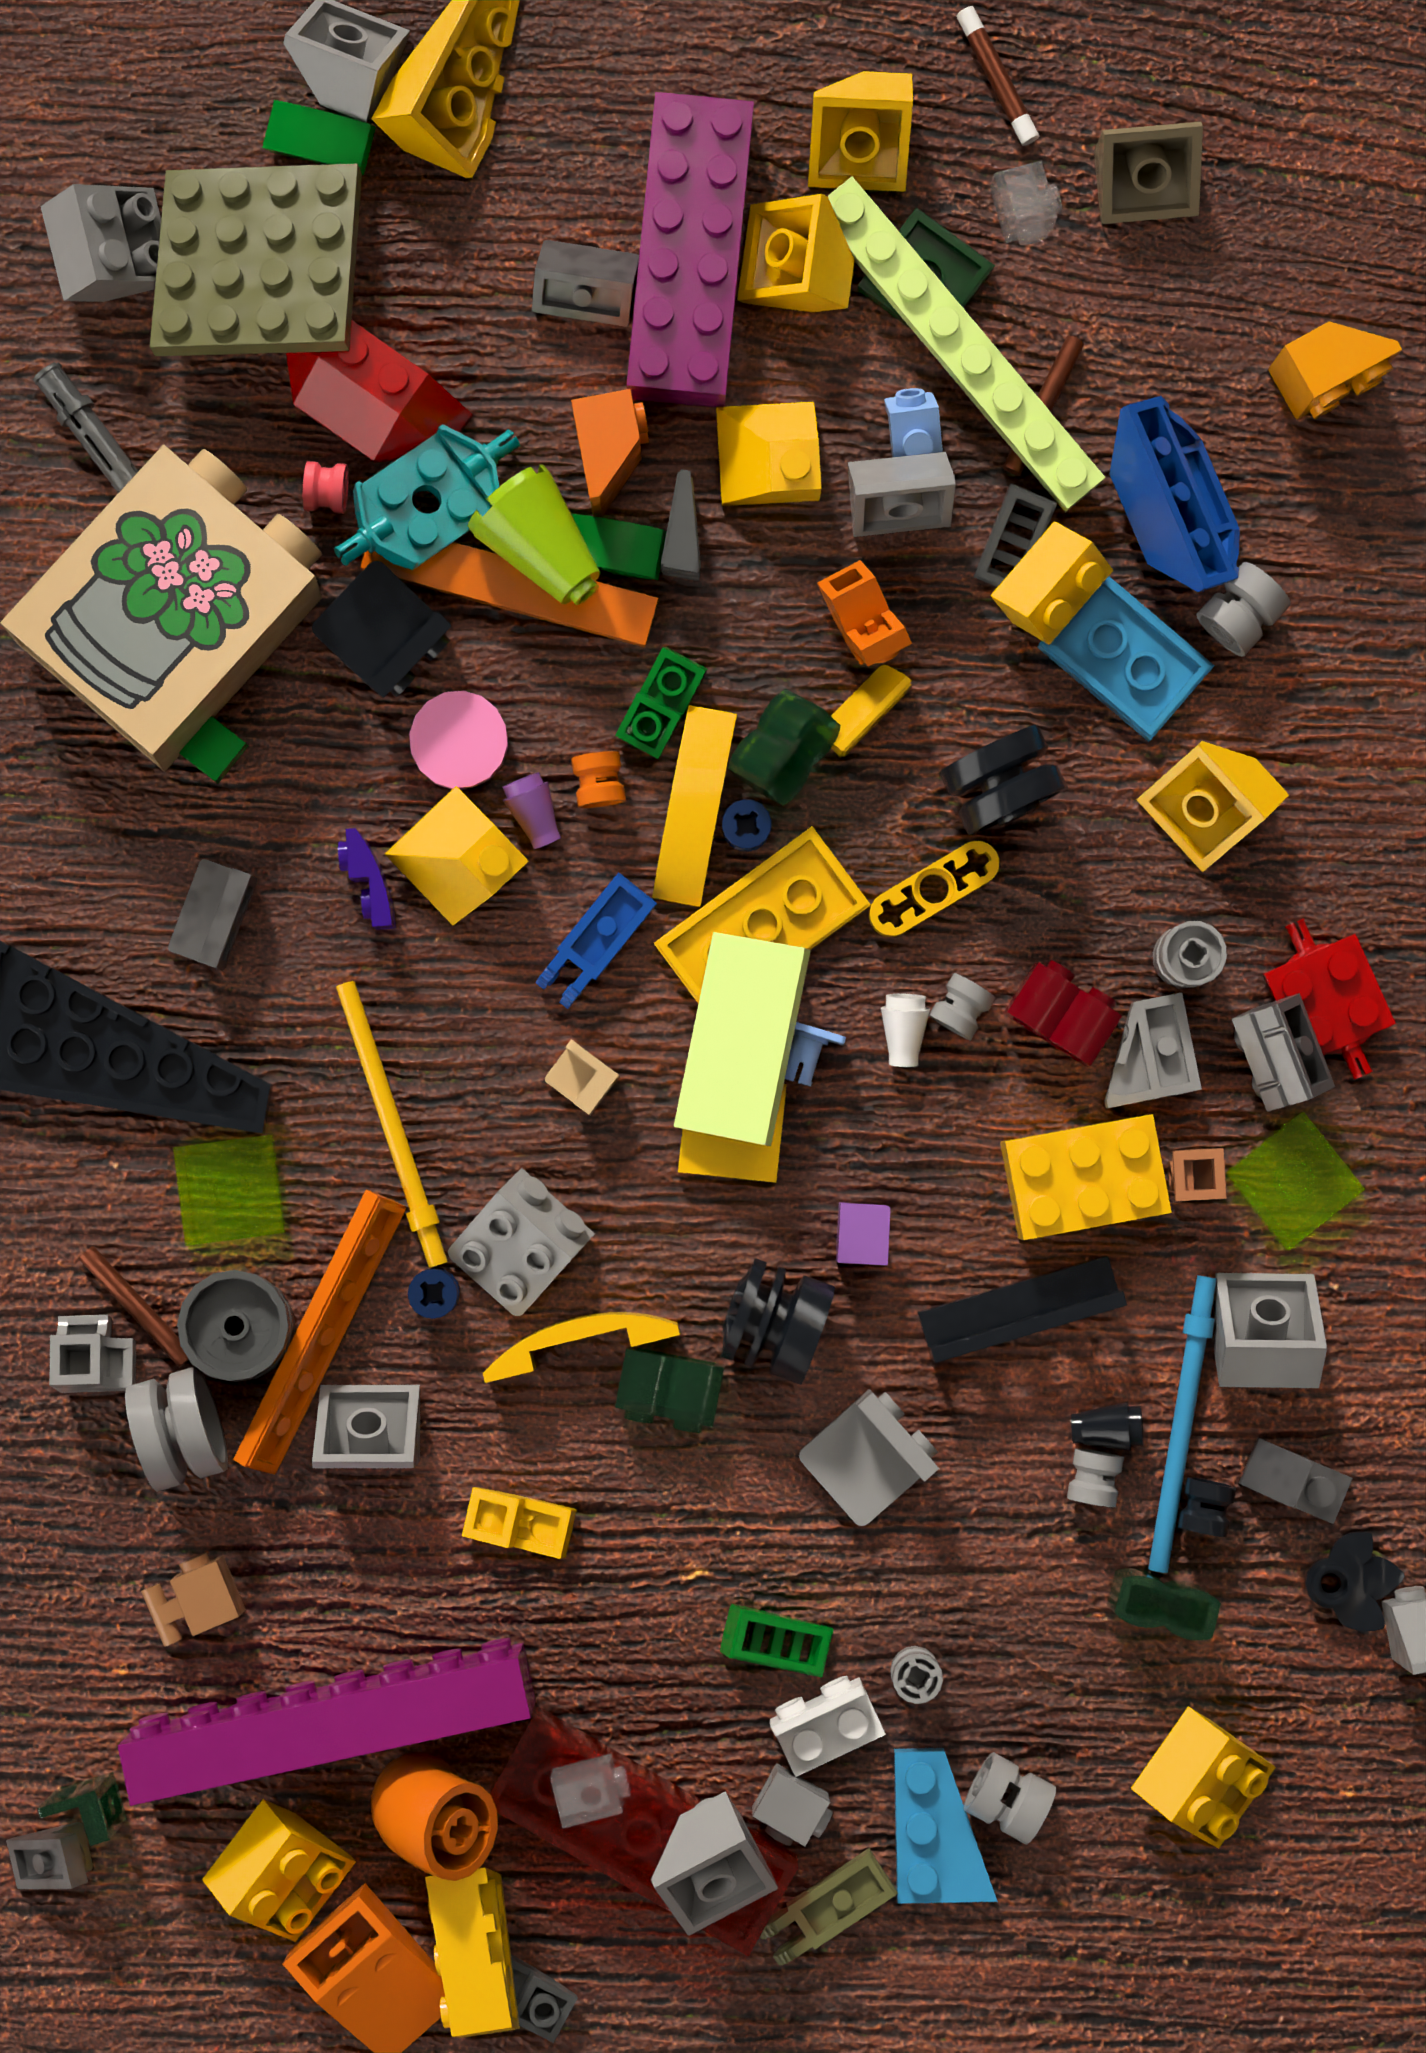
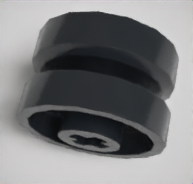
(1001, 776)

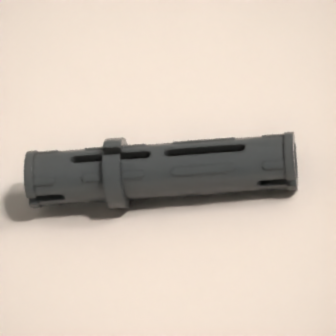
(77, 414)

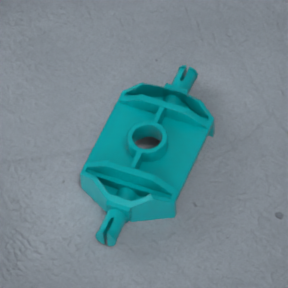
(448, 466)

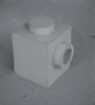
(792, 1807)

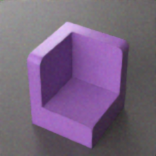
(863, 1233)

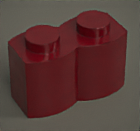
(1063, 1013)

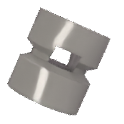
(1248, 604)
(1189, 954)
(1025, 1806)

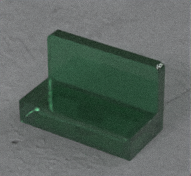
(98, 1806)

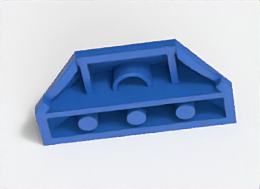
(1174, 497)

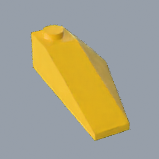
(448, 85)

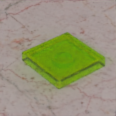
(1294, 1181)
(229, 1190)

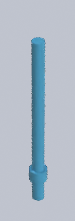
(1198, 1327)

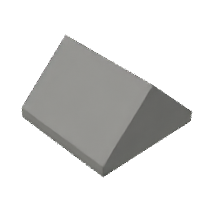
(901, 494)
(367, 1427)

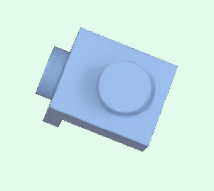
(913, 423)

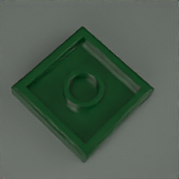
(949, 258)

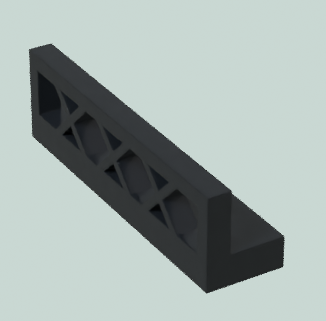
(1020, 1309)

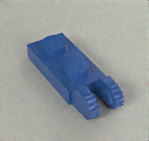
(599, 936)

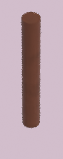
(1051, 389)
(134, 1304)

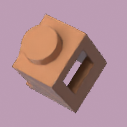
(1197, 1174)

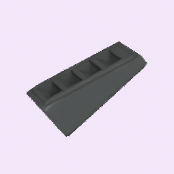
(1027, 498)
(681, 544)

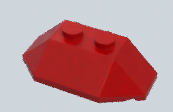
(372, 397)

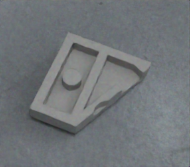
(1154, 1053)

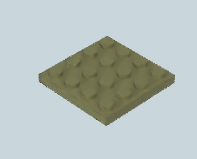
(256, 260)

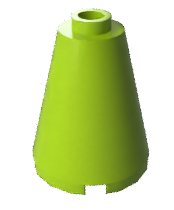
(538, 536)

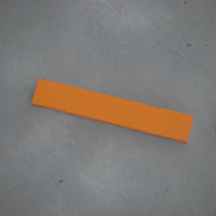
(495, 582)
(320, 1333)

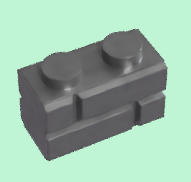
(1282, 1053)

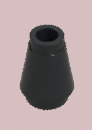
(1109, 1427)

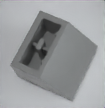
(103, 240)

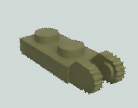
(831, 1905)

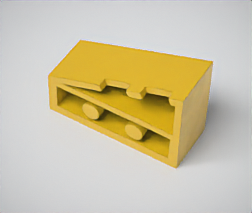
(473, 1954)

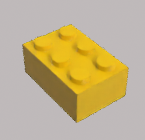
(1085, 1177)

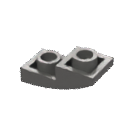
(540, 2000)

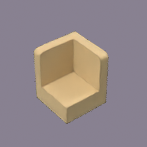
(581, 1077)

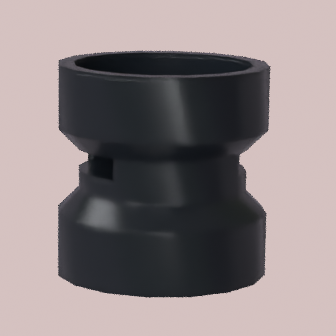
(1205, 1518)

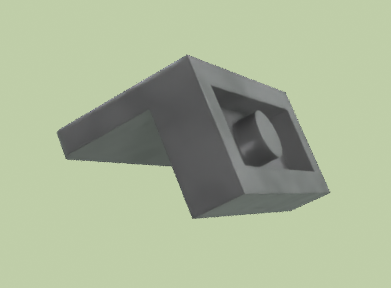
(584, 283)
(212, 914)

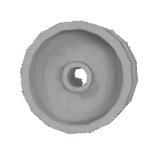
(176, 1428)

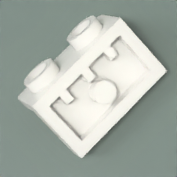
(826, 1725)

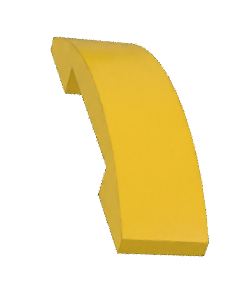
(694, 806)
(640, 1329)

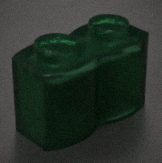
(784, 747)
(669, 1388)
(1150, 1603)

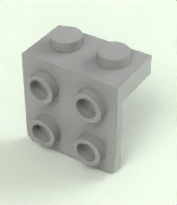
(519, 1242)
(868, 1457)

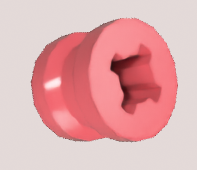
(325, 487)

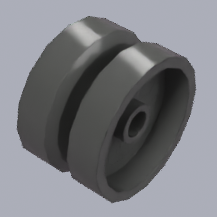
(219, 1301)

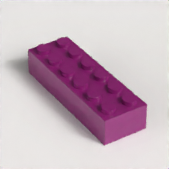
(690, 249)

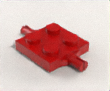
(1336, 992)

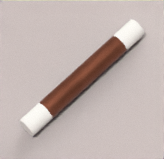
(997, 75)

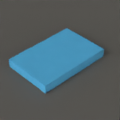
(1128, 659)

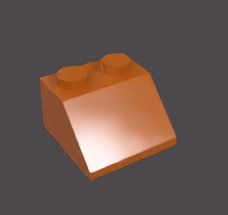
(609, 443)

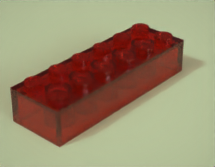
(627, 1843)

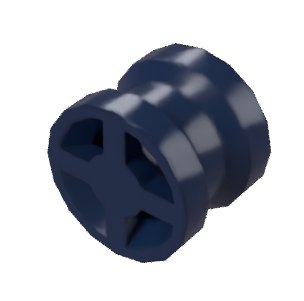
(747, 836)
(440, 1287)

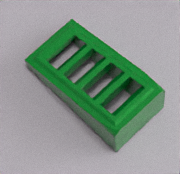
(735, 1632)

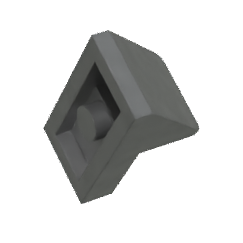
(1295, 1480)
(51, 1858)

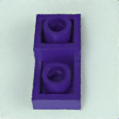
(363, 866)

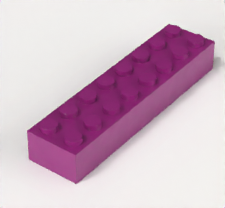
(326, 1722)

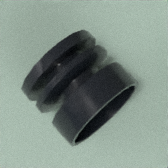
(777, 1321)

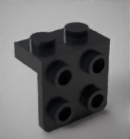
(381, 630)

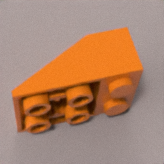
(369, 1974)

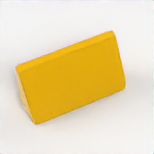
(868, 706)

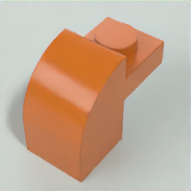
(863, 615)

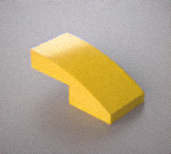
(519, 1522)

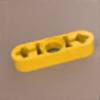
(958, 859)

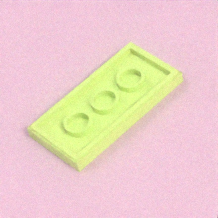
(742, 1038)

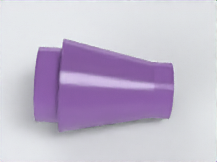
(533, 809)

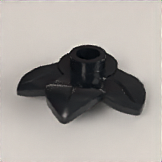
(1359, 1582)

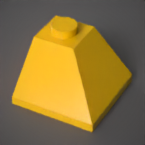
(862, 132)
(796, 256)
(768, 453)
(1212, 801)
(456, 856)

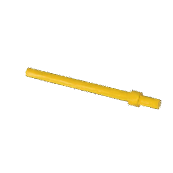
(421, 1215)

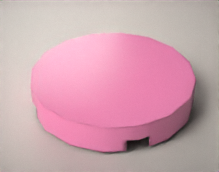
(458, 740)

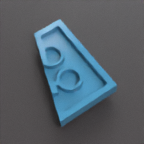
(933, 1834)

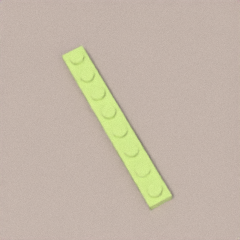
(963, 348)

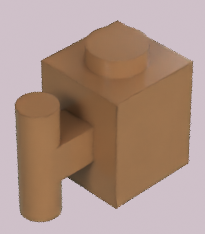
(203, 1596)

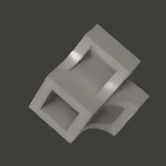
(88, 1358)

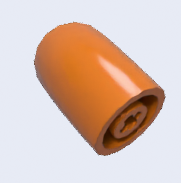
(434, 1816)

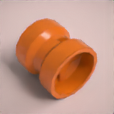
(601, 768)

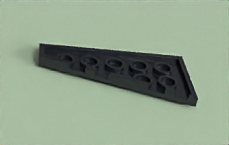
(94, 1051)

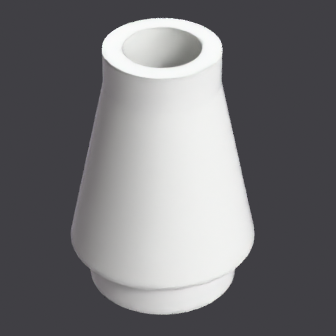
(904, 1027)

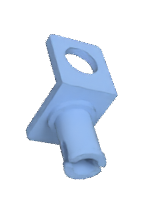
(806, 1049)

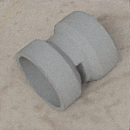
(962, 1006)
(1095, 1477)
(913, 1665)

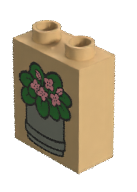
(168, 602)

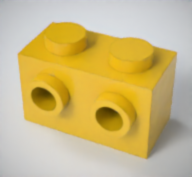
(1052, 582)

